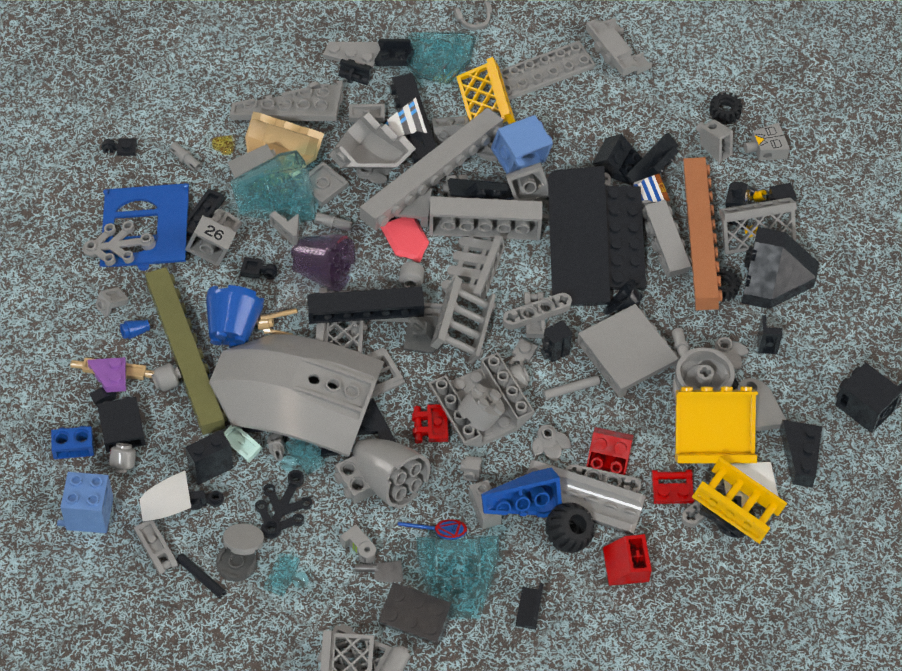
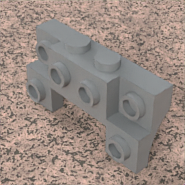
(614, 48)

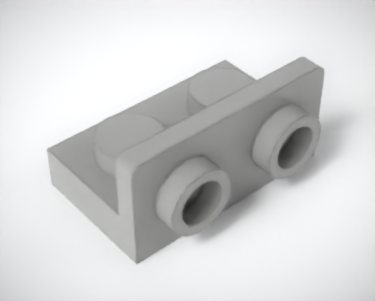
(446, 127)

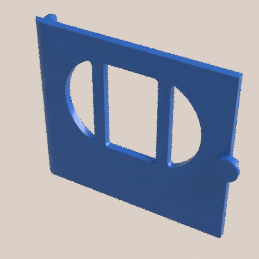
(171, 227)

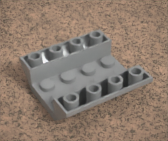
(492, 375)

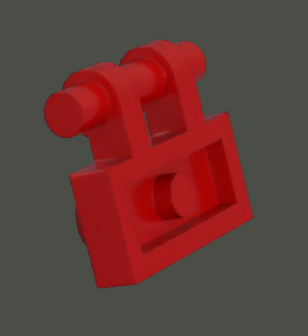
(437, 424)

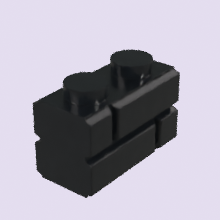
(556, 341)

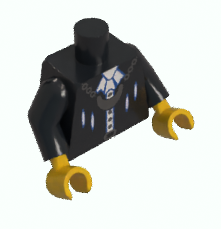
(741, 194)

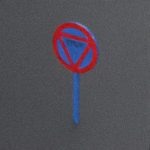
(445, 529)

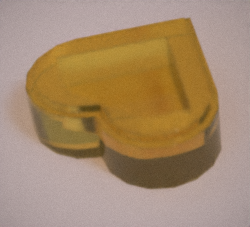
(223, 144)

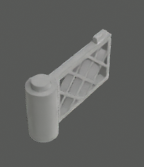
(393, 659)

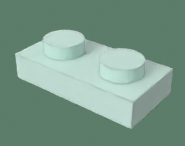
(242, 443)

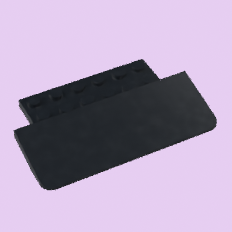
(594, 235)

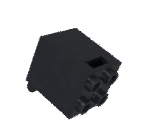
(868, 397)

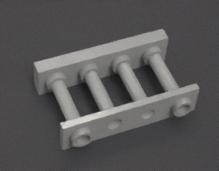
(446, 321)

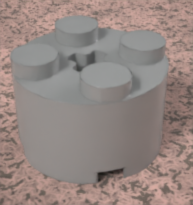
(482, 407)

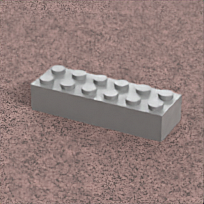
(485, 218)

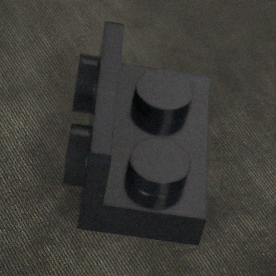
(394, 52)

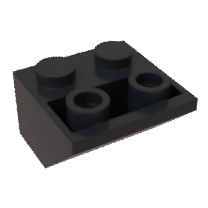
(617, 157)

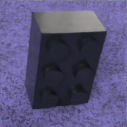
(416, 613)

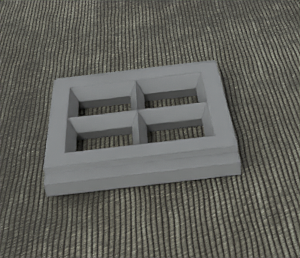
(392, 383)

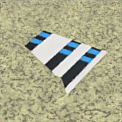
(407, 120)

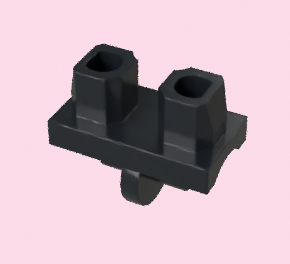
(354, 72)

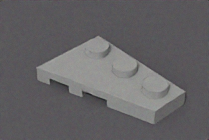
(361, 52)

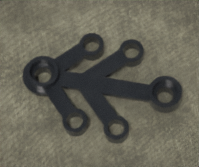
(282, 508)

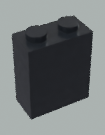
(121, 423)
(209, 457)

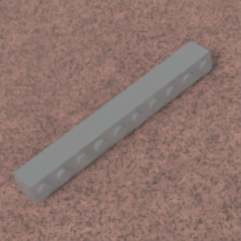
(430, 169)

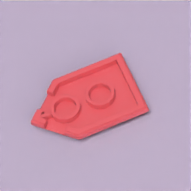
(406, 238)

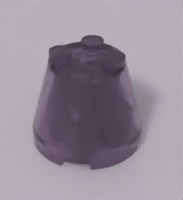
(324, 259)

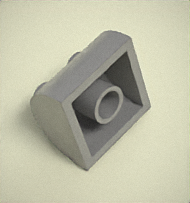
(528, 183)

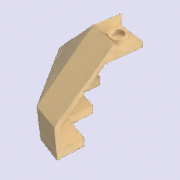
(282, 137)

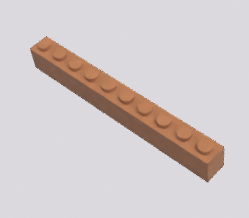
(701, 234)

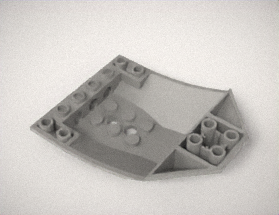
(269, 389)

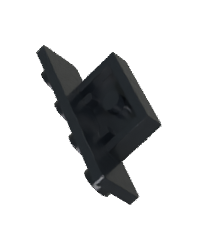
(654, 160)
(478, 189)

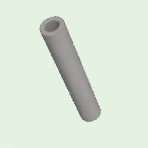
(571, 387)

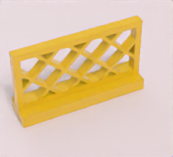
(497, 88)

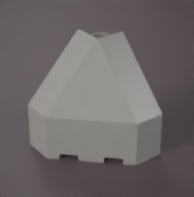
(371, 146)

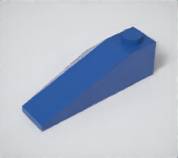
(527, 495)

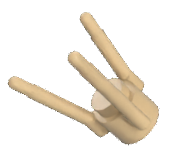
(266, 321)

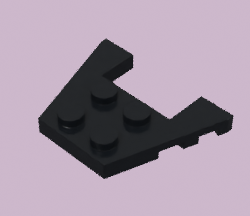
(371, 424)

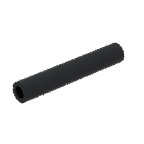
(200, 575)

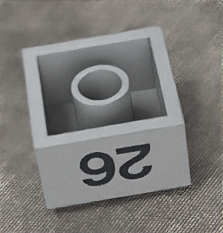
(210, 240)

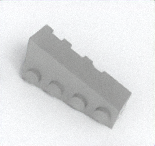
(666, 238)

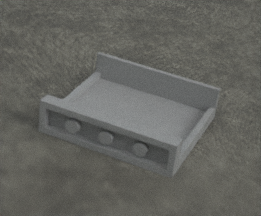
(627, 349)

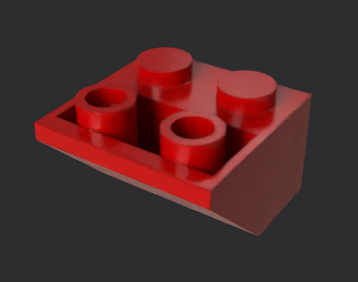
(609, 450)
(627, 560)

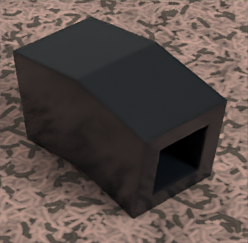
(100, 396)

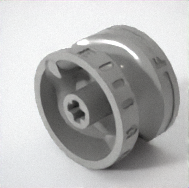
(703, 368)

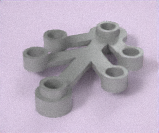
(116, 243)

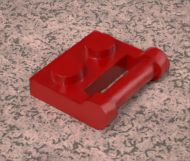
(672, 492)

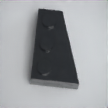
(801, 448)

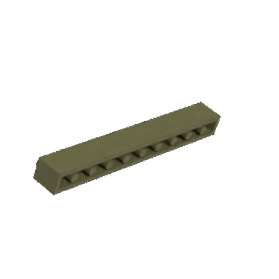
(184, 349)

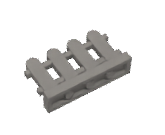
(489, 263)

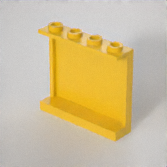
(715, 425)

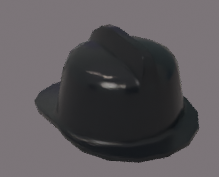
(626, 297)

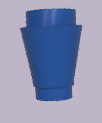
(131, 329)

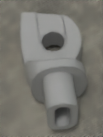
(276, 446)

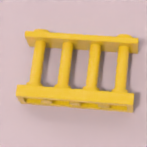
(731, 512)

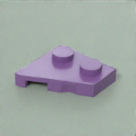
(110, 373)

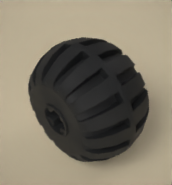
(562, 519)

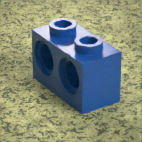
(72, 447)

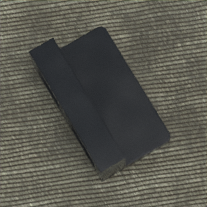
(768, 338)
(529, 607)

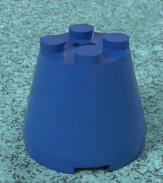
(232, 314)

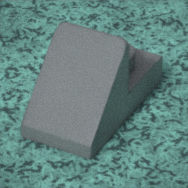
(288, 229)

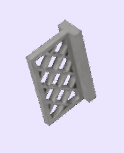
(753, 211)
(323, 330)
(328, 650)

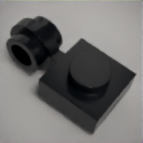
(125, 146)
(254, 267)
(199, 499)

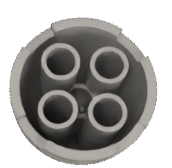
(391, 469)

